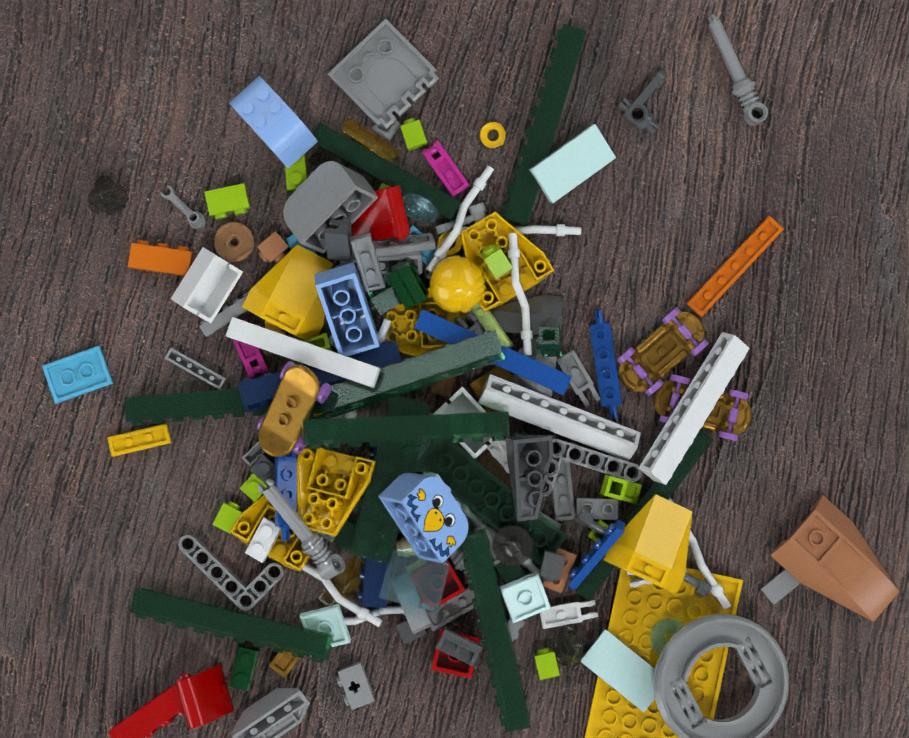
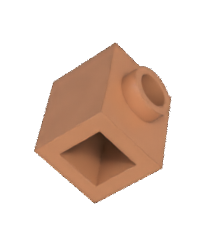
(273, 248)

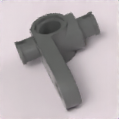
(646, 121)

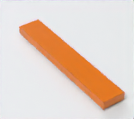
(735, 266)

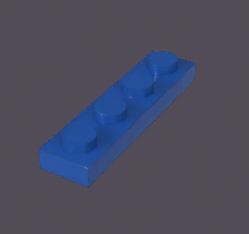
(600, 547)

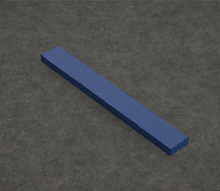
(514, 362)

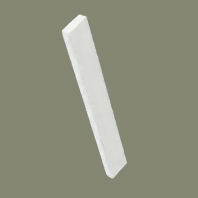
(303, 352)

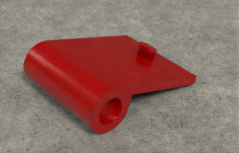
(384, 217)
(204, 696)

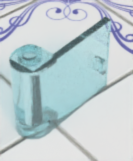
(414, 581)

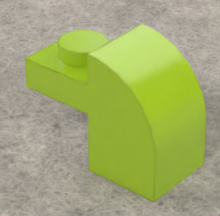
(620, 489)

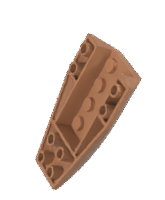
(836, 561)

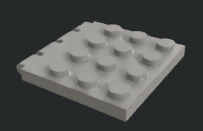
(384, 74)

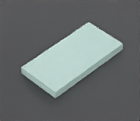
(572, 163)
(621, 669)

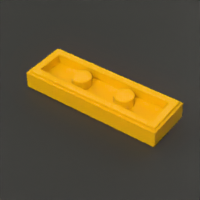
(139, 440)

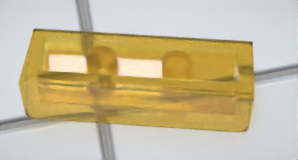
(370, 140)
(347, 584)

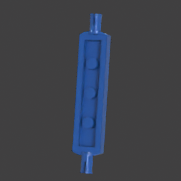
(605, 364)
(287, 484)

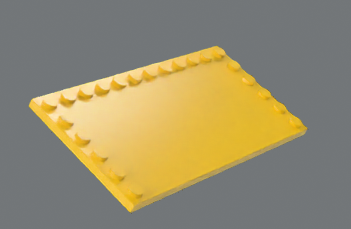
(631, 622)

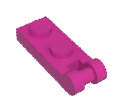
(445, 169)
(249, 353)

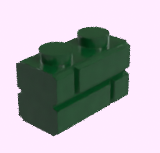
(406, 283)
(244, 667)

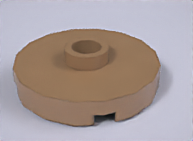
(223, 240)

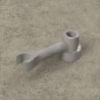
(477, 214)
(199, 223)

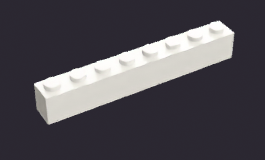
(694, 408)
(559, 417)

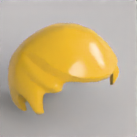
(457, 284)

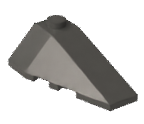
(544, 312)
(528, 470)

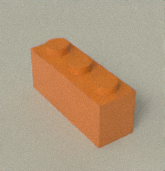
(160, 258)

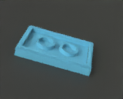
(77, 374)

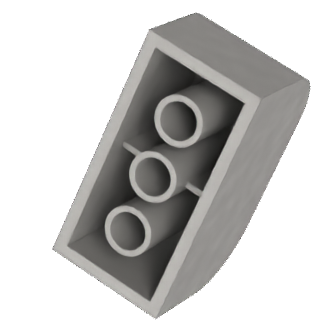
(326, 195)

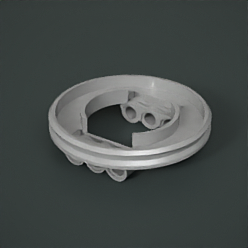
(759, 656)

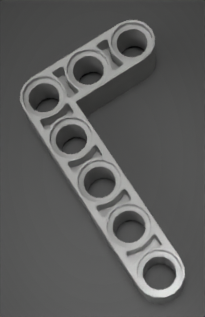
(582, 460)
(228, 575)

